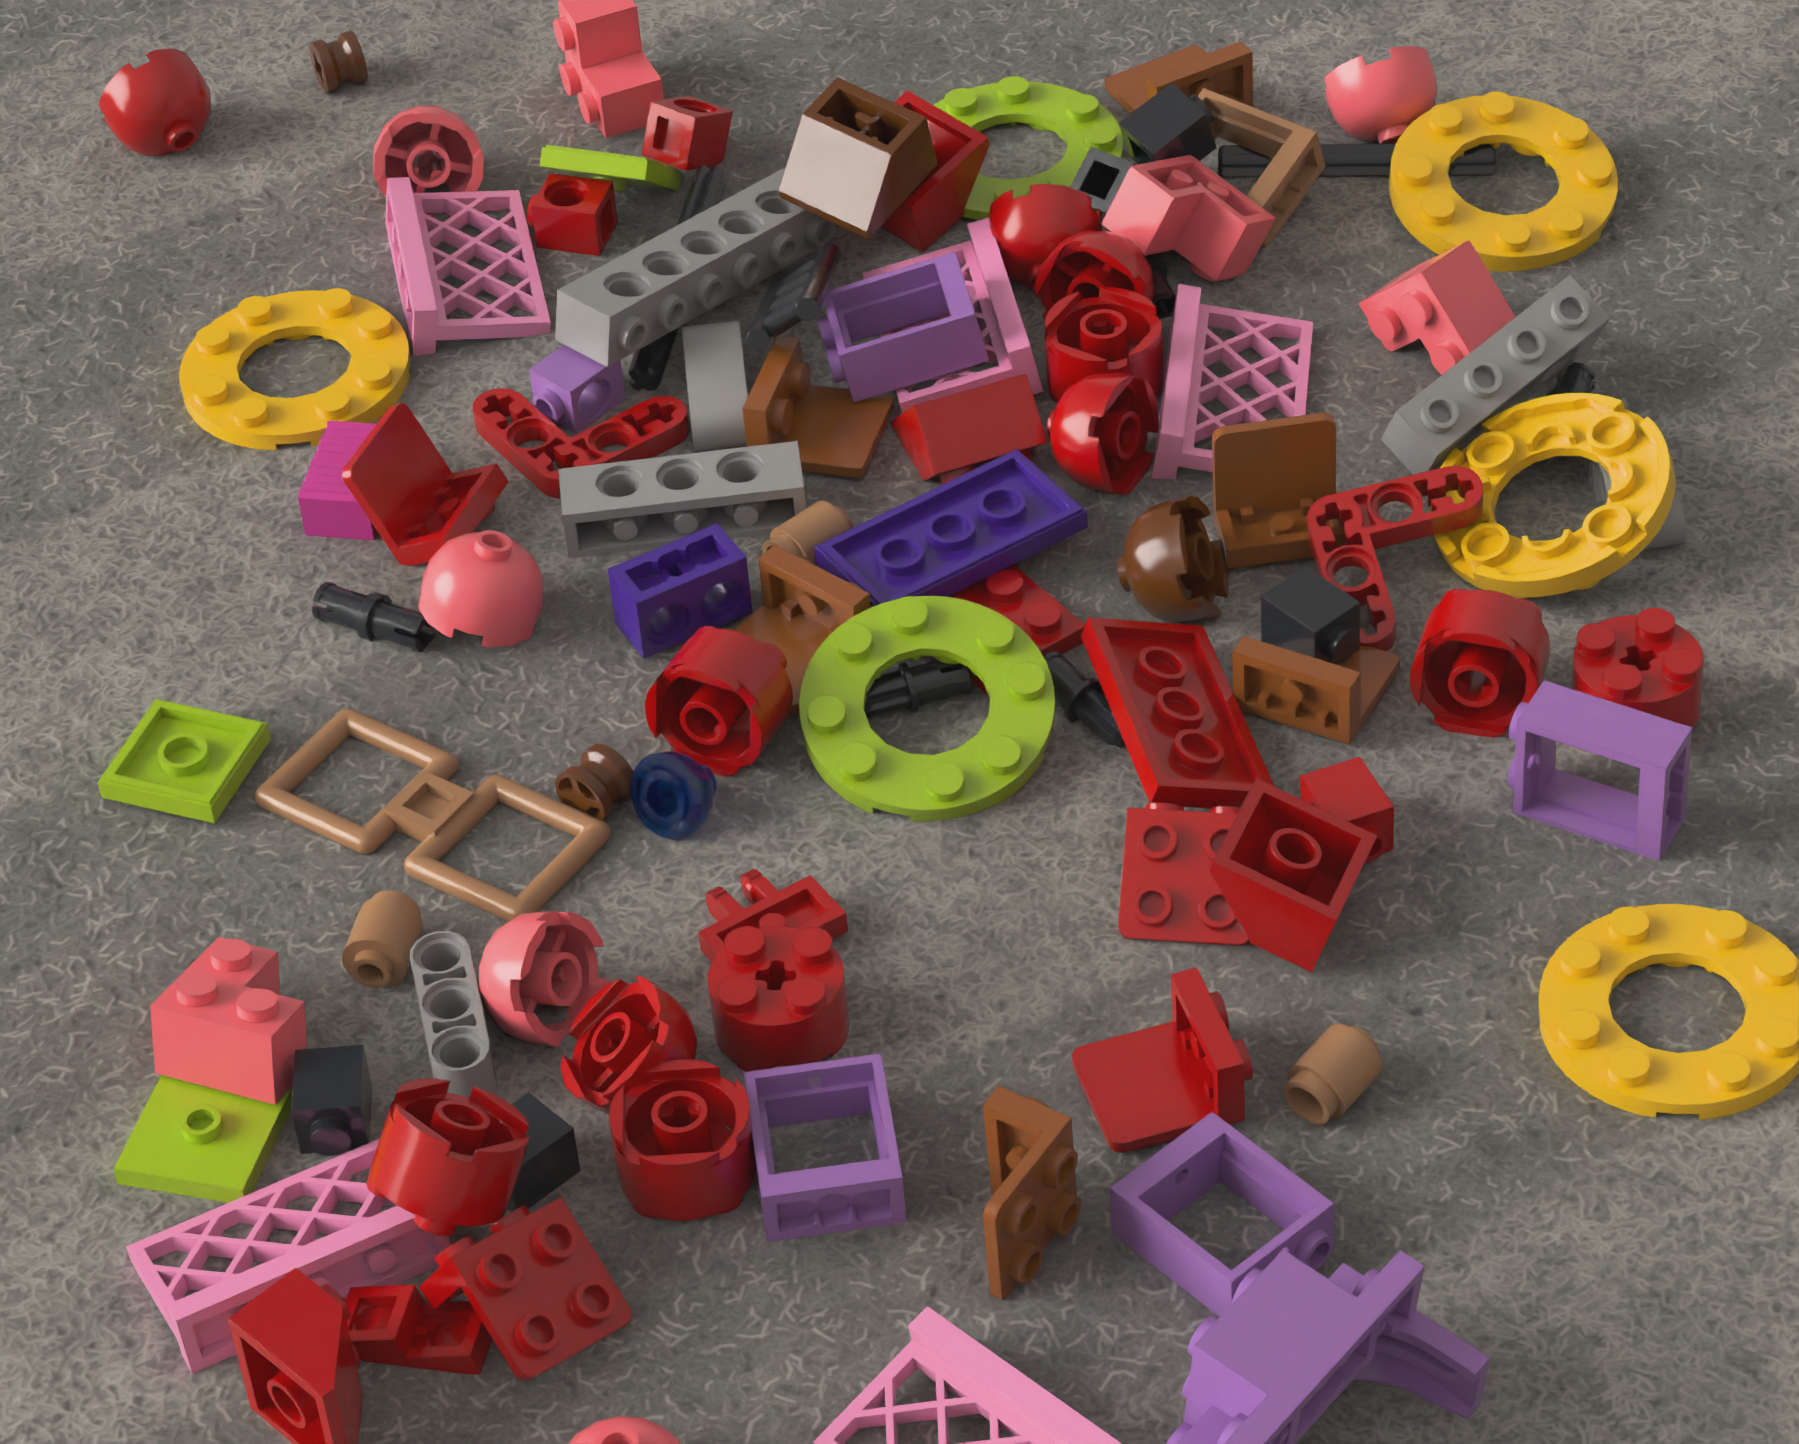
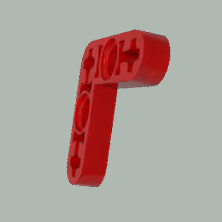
(643, 429)
(1368, 531)

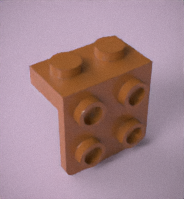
(1267, 482)
(800, 610)
(1031, 1184)

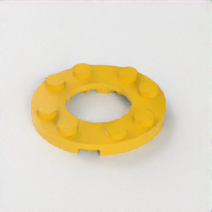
(1505, 243)
(253, 420)
(1610, 535)
(1646, 1080)

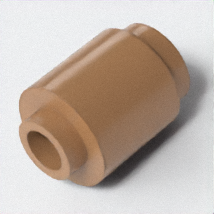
(809, 529)
(382, 939)
(1332, 1074)

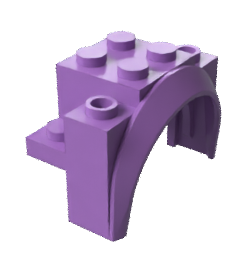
(1303, 1339)

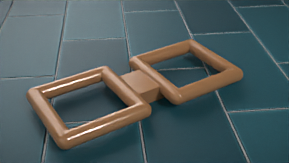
(433, 814)

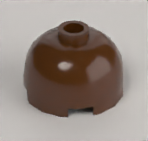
(1172, 553)

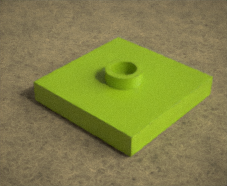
(611, 167)
(184, 760)
(201, 1141)

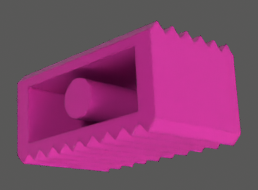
(324, 498)

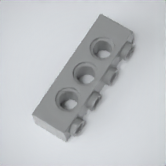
(1495, 376)
(673, 496)

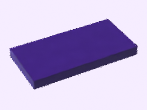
(955, 532)

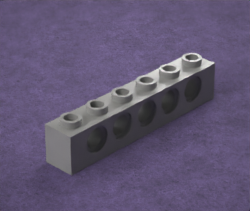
(686, 272)

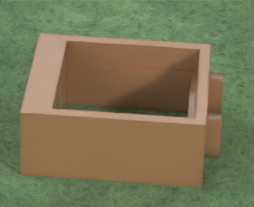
(1293, 150)

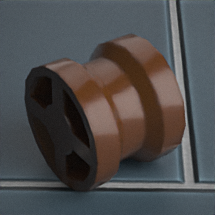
(338, 61)
(596, 782)

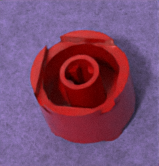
(1103, 336)
(1479, 660)
(1641, 665)
(719, 686)
(778, 997)
(683, 1142)
(449, 1155)

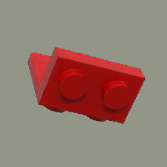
(412, 490)
(1168, 879)
(1169, 1075)
(532, 1288)

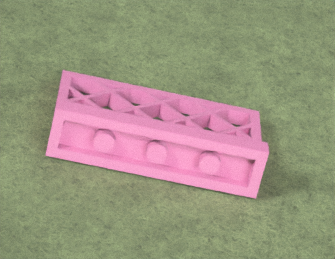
(422, 267)
(995, 313)
(1187, 372)
(357, 1253)
(980, 1383)

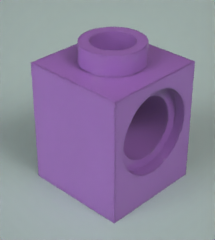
(575, 388)

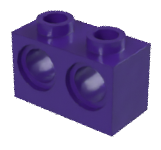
(679, 589)

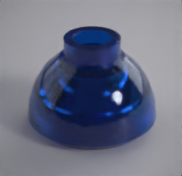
(671, 791)

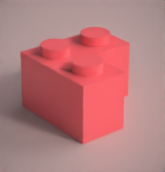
(606, 63)
(1190, 211)
(1444, 303)
(229, 1023)

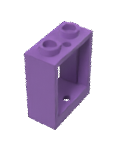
(896, 302)
(1586, 807)
(1187, 1170)
(828, 1196)

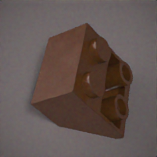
(856, 158)

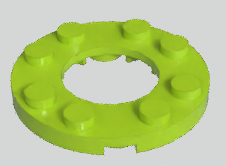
(1045, 107)
(925, 785)

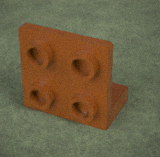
(1190, 70)
(830, 428)
(1310, 691)

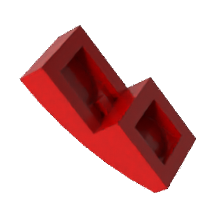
(402, 1330)

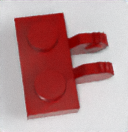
(798, 906)

